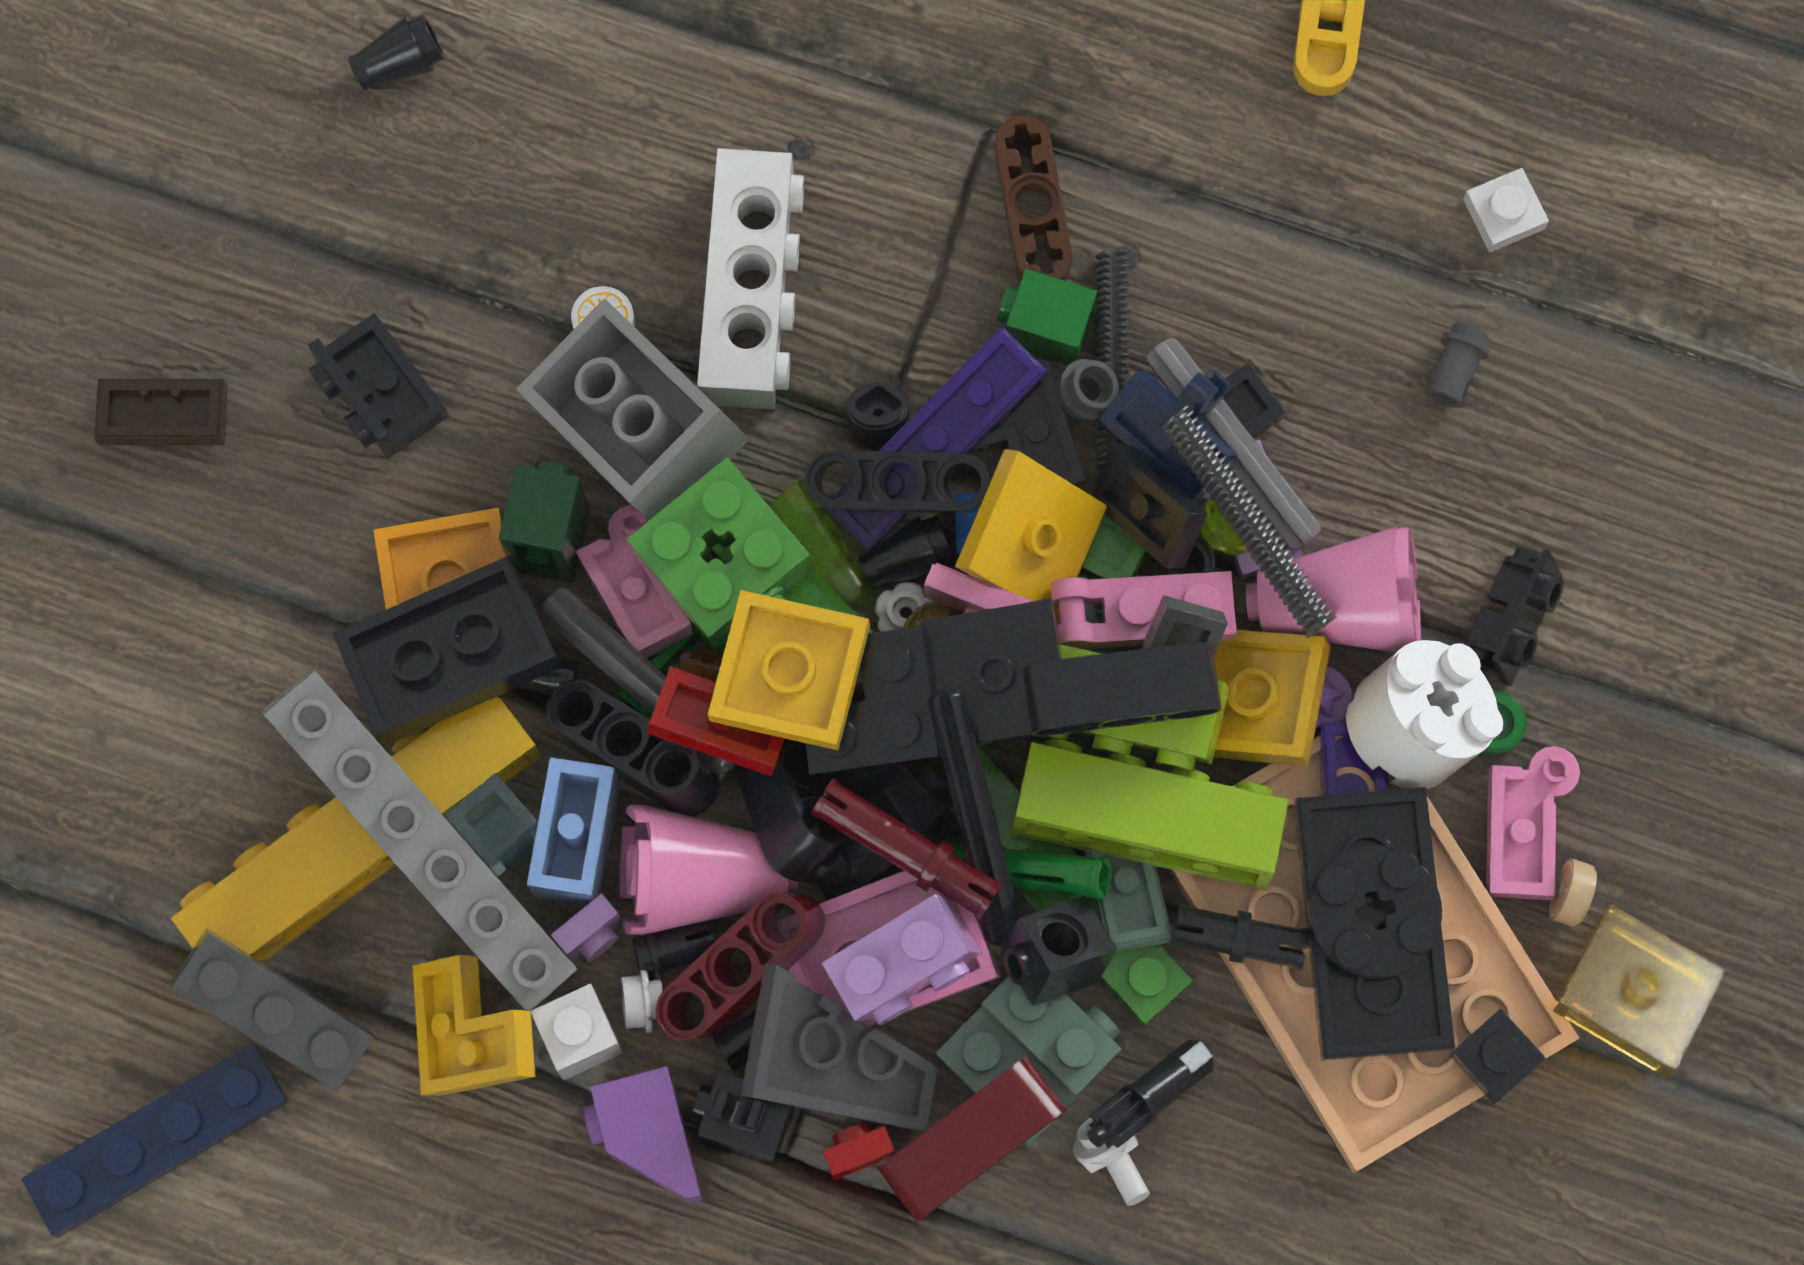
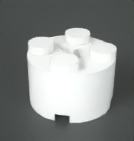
(1424, 713)

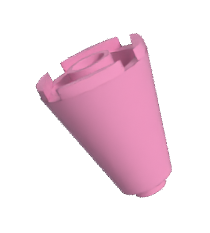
(1365, 585)
(690, 870)

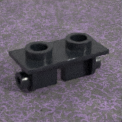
(1528, 591)

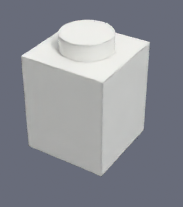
(576, 1032)

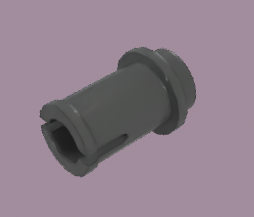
(1457, 364)

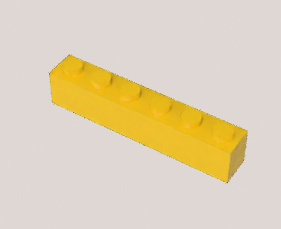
(328, 853)

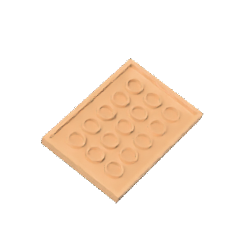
(1387, 1099)

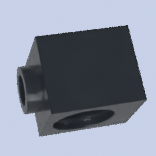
(1071, 933)

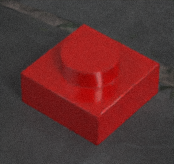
(857, 1150)

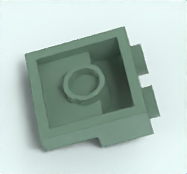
(1056, 1035)

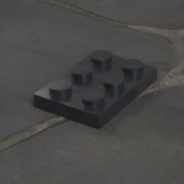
(446, 651)

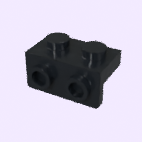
(379, 385)

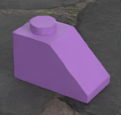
(645, 1130)

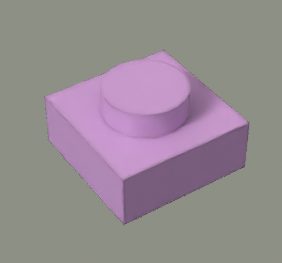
(589, 931)

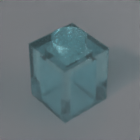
(495, 824)

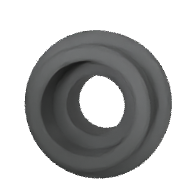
(1099, 381)

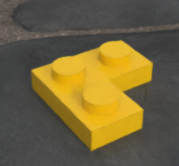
(458, 1044)

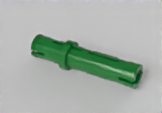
(1054, 872)

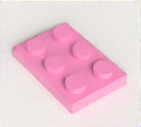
(864, 911)

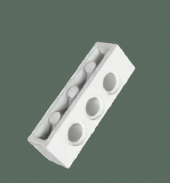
(743, 185)

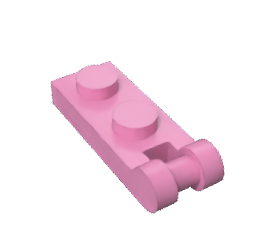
(1132, 604)

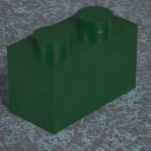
(545, 521)

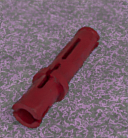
(907, 849)

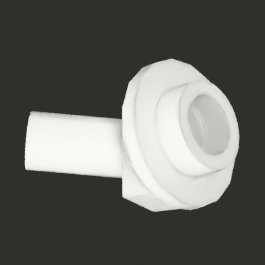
(1116, 1161)

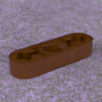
(1042, 159)

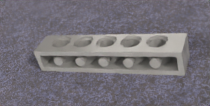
(419, 839)

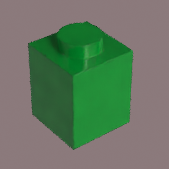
(1048, 315)

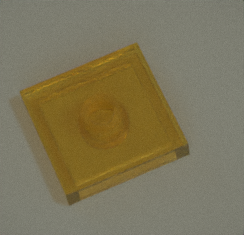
(1639, 991)

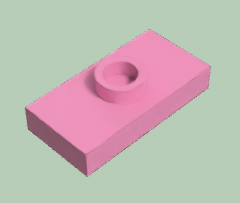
(966, 592)

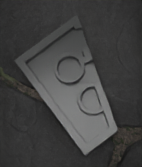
(823, 1061)

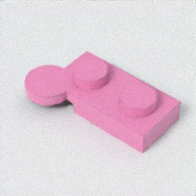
(629, 591)
(1524, 824)

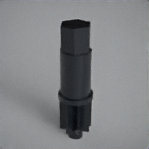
(1141, 1101)

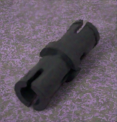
(1240, 936)

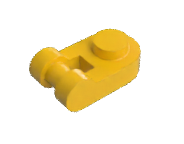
(1324, 57)

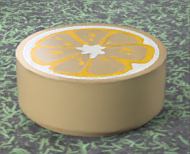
(1573, 892)

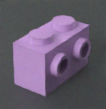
(901, 959)

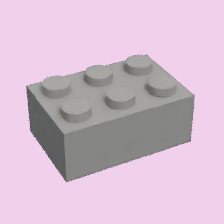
(630, 411)

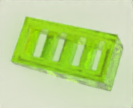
(823, 542)

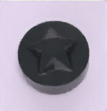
(877, 412)

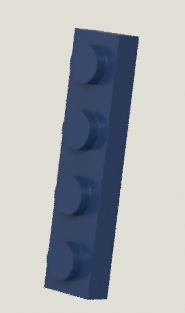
(154, 1140)

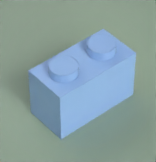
(573, 832)

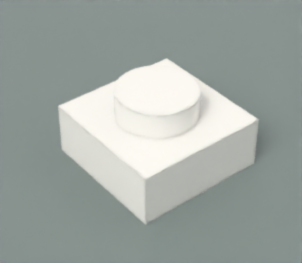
(1505, 210)

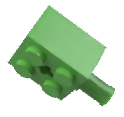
(724, 512)

